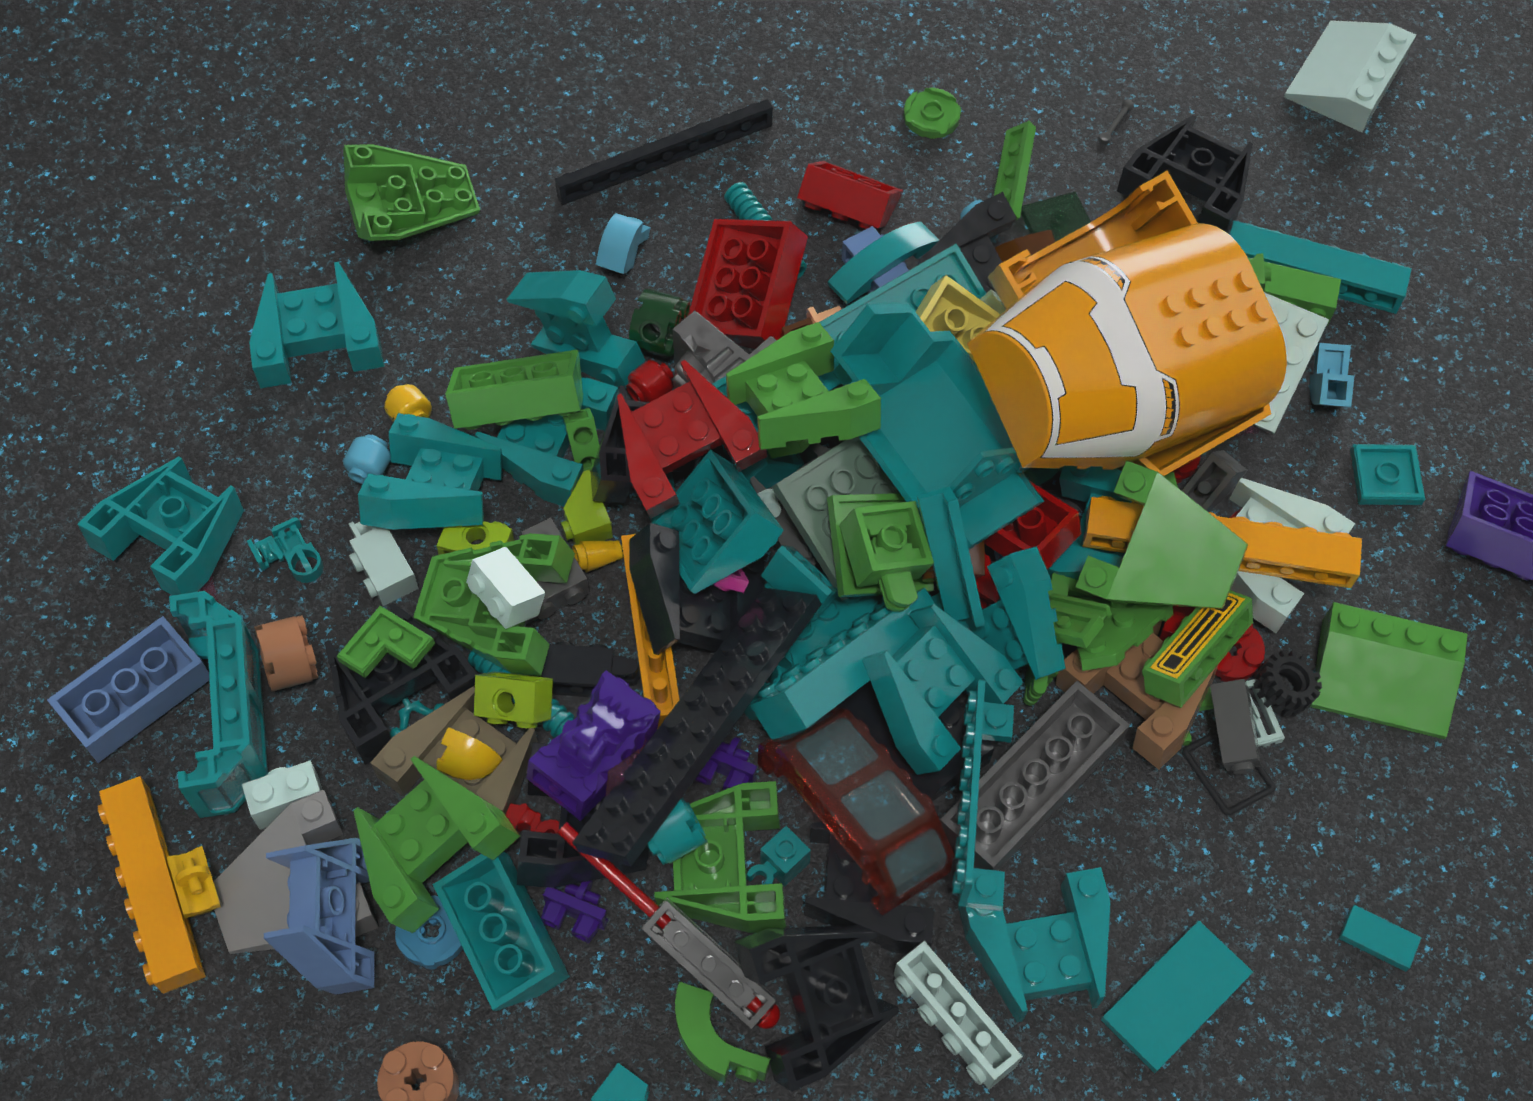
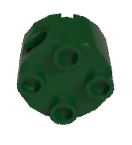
(655, 321)

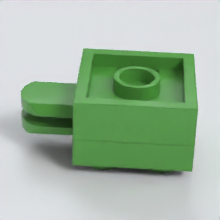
(888, 549)

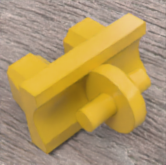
(193, 883)

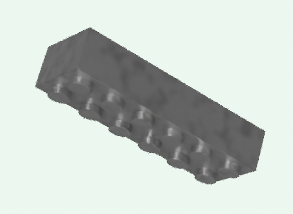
(1039, 774)

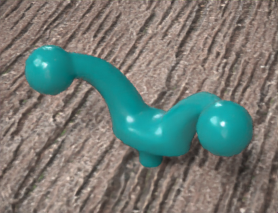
(404, 713)

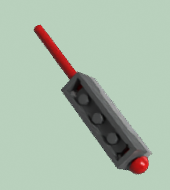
(692, 948)

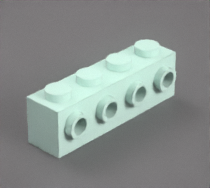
(956, 1015)

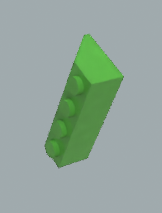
(515, 390)

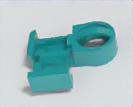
(292, 547)

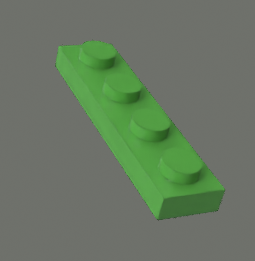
(1015, 164)

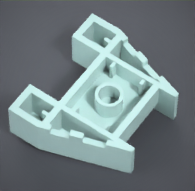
(1272, 596)

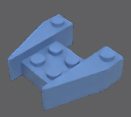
(324, 915)

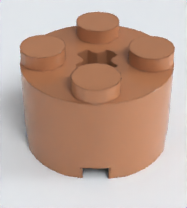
(286, 652)
(416, 1061)

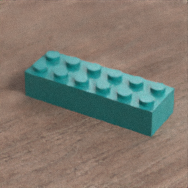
(833, 671)

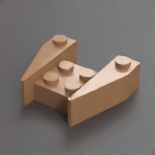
(1164, 723)

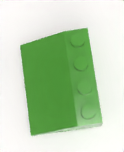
(1389, 669)

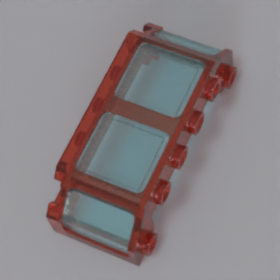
(864, 804)

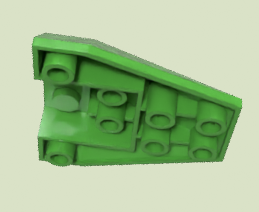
(404, 192)

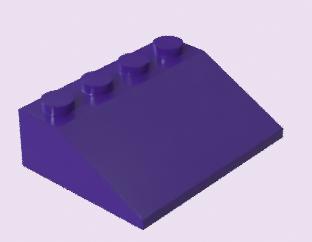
(1494, 525)

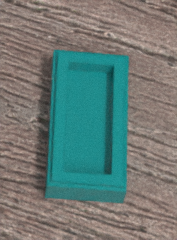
(1380, 938)

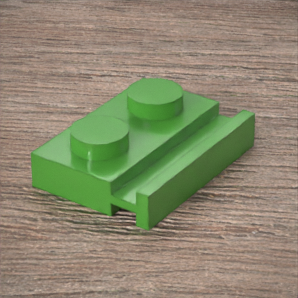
(1078, 619)

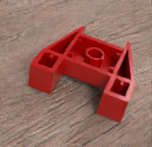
(680, 430)

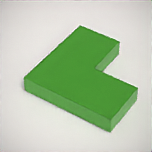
(382, 635)

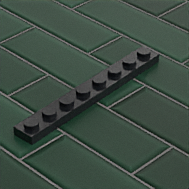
(663, 152)

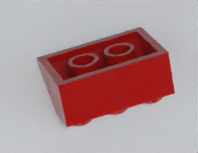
(848, 194)

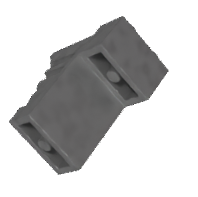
(706, 350)

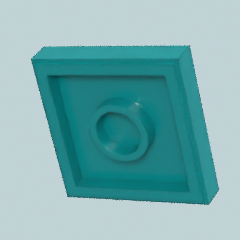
(1387, 474)

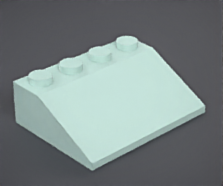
(1351, 70)

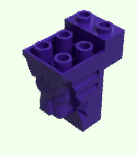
(601, 736)

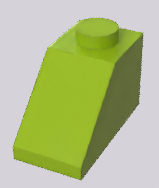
(584, 517)

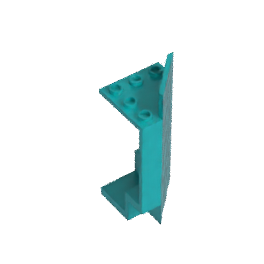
(934, 418)

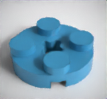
(430, 951)

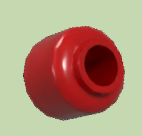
(649, 381)

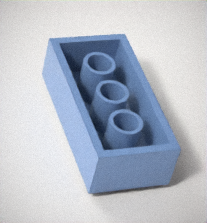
(130, 689)

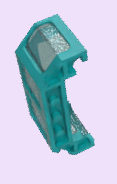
(235, 705)

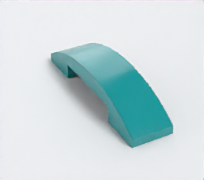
(880, 257)

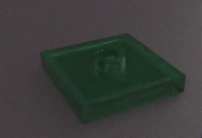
(1060, 214)

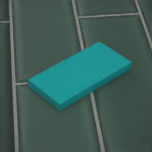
(1176, 996)

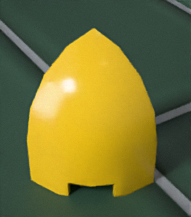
(466, 756)

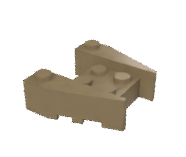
(424, 741)

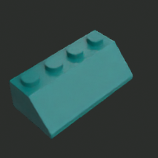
(500, 931)

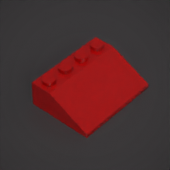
(749, 278)

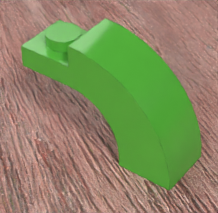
(703, 1044)

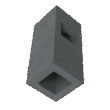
(1236, 726)

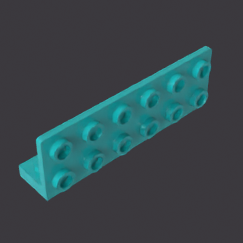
(984, 722)

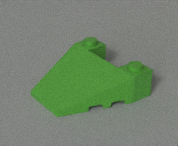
(1175, 552)
(461, 616)

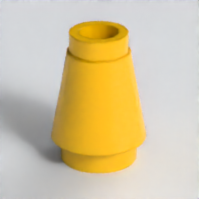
(596, 554)

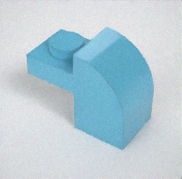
(621, 242)
(1330, 380)

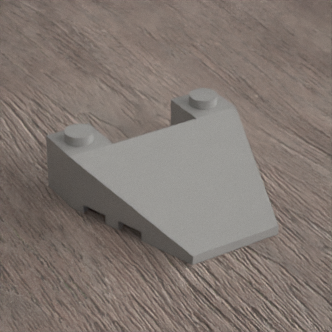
(256, 890)

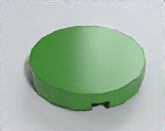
(932, 113)

